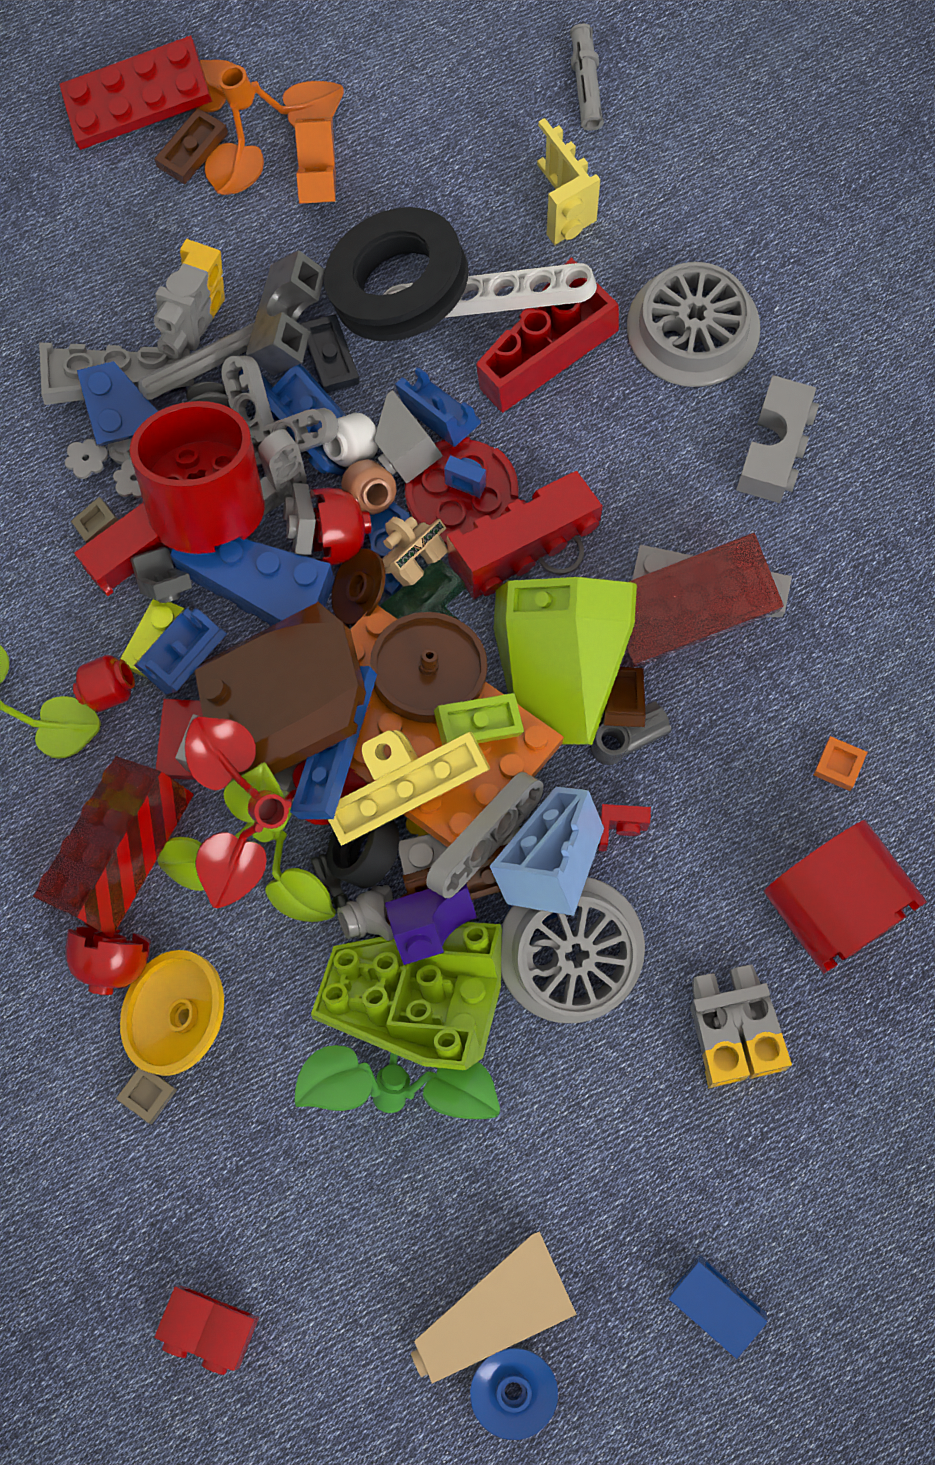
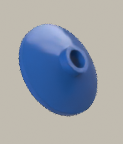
(519, 1415)

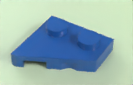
(113, 403)

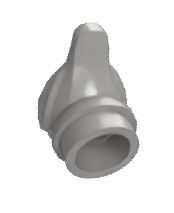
(367, 914)

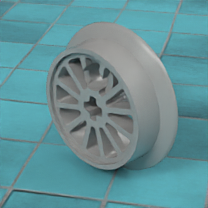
(667, 356)
(519, 947)

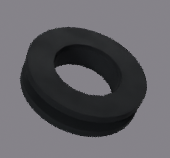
(413, 308)

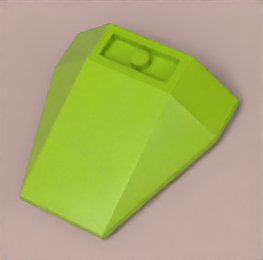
(564, 647)
(422, 1010)

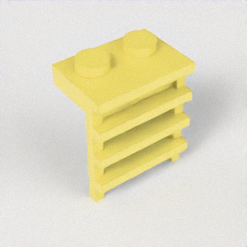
(576, 194)

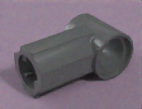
(631, 738)

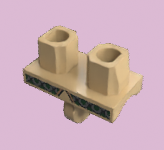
(410, 542)

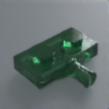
(428, 594)

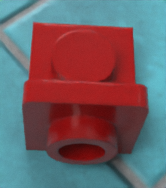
(623, 818)

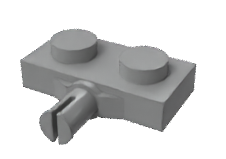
(300, 519)

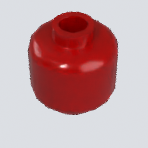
(103, 683)

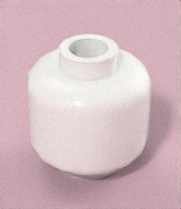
(353, 440)

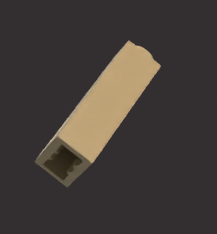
(499, 1311)

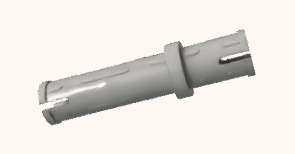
(585, 65)

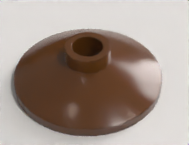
(358, 586)

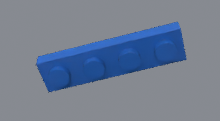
(327, 770)

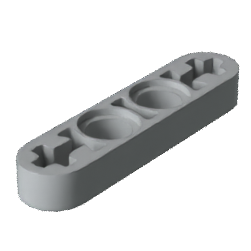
(484, 835)

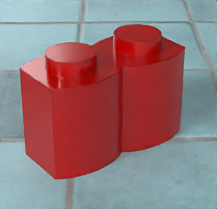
(206, 1329)

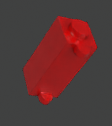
(110, 553)

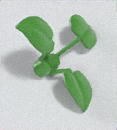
(338, 1083)

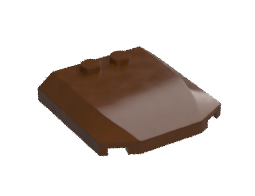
(287, 687)

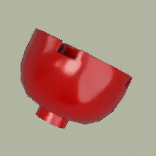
(338, 525)
(104, 960)

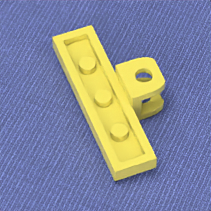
(404, 781)

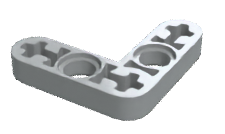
(263, 422)
(281, 466)

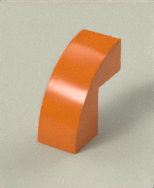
(315, 160)

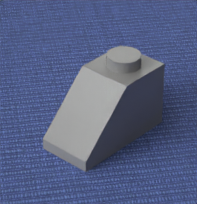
(403, 441)

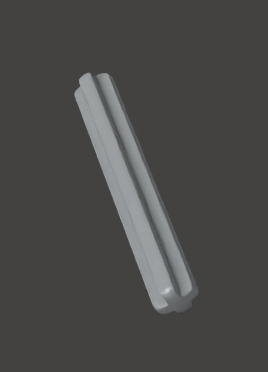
(195, 363)

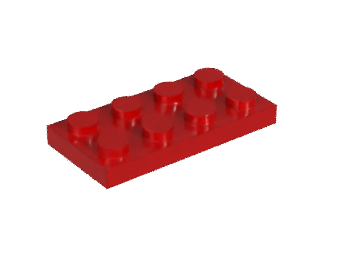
(135, 92)

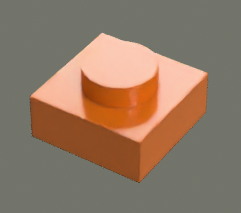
(840, 763)

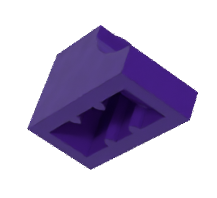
(426, 920)

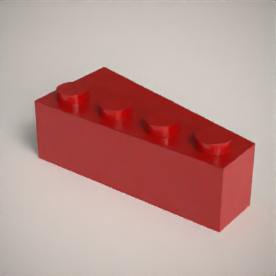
(544, 345)
(523, 534)

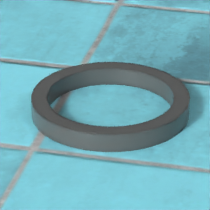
(569, 569)

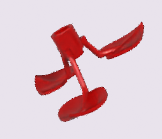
(214, 755)

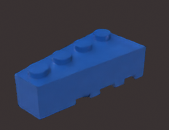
(259, 578)

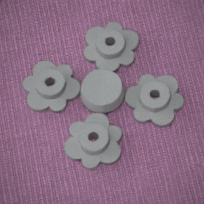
(89, 457)

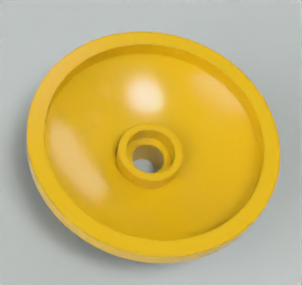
(172, 1013)

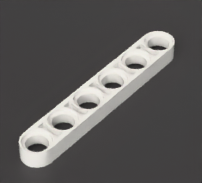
(522, 295)

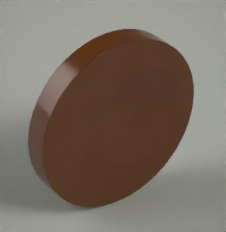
(427, 664)

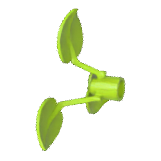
(63, 723)
(292, 892)

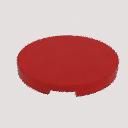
(432, 499)

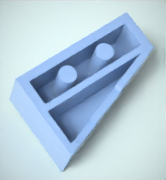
(551, 853)

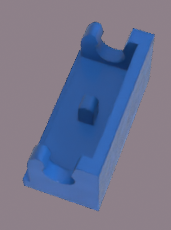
(437, 408)
(180, 650)
(718, 1307)

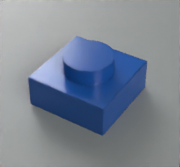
(465, 475)

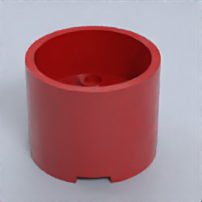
(198, 476)
(843, 895)

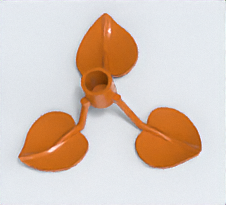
(237, 167)

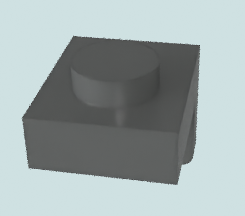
(158, 577)

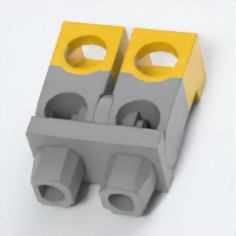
(189, 299)
(734, 1015)

